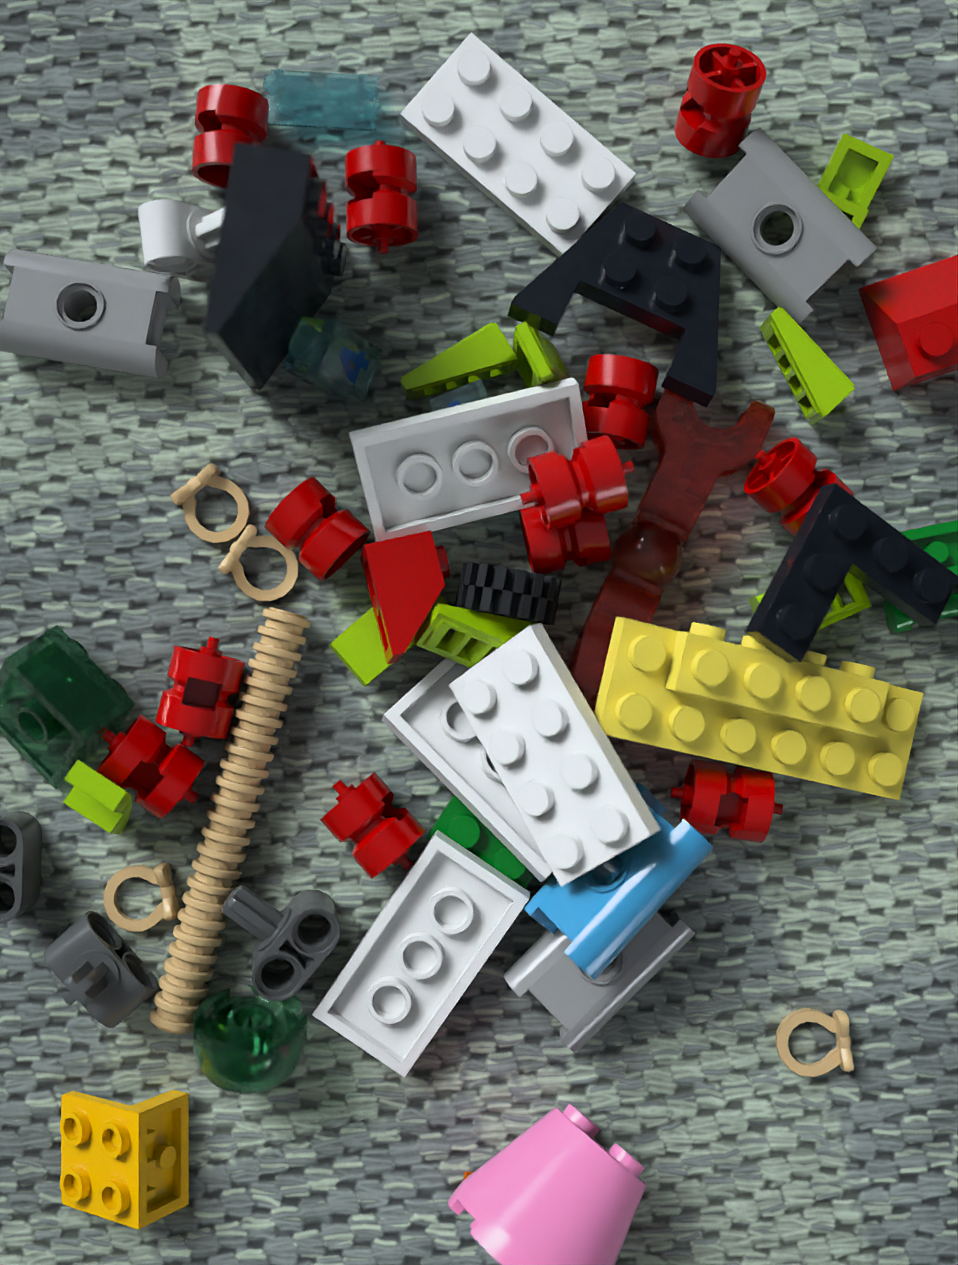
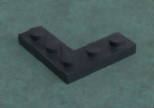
(839, 539)

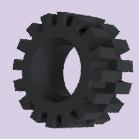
(508, 592)

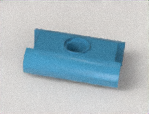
(606, 916)

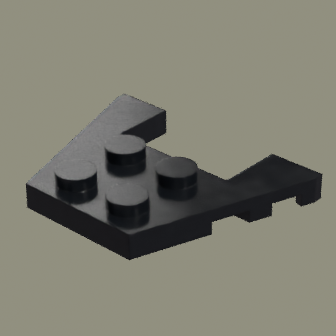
(645, 274)

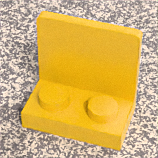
(124, 1157)

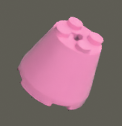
(553, 1195)

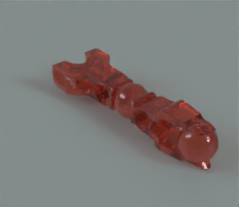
(650, 549)

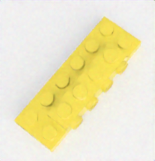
(756, 708)

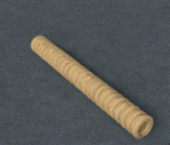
(229, 822)

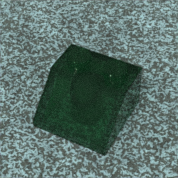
(58, 704)

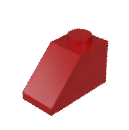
(403, 584)

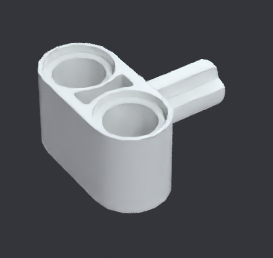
(179, 239)

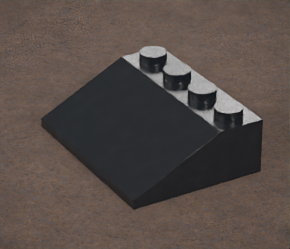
(271, 258)

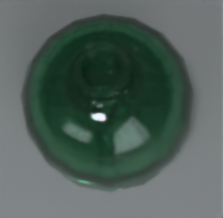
(249, 1041)

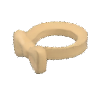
(186, 497)
(232, 564)
(166, 909)
(838, 1056)

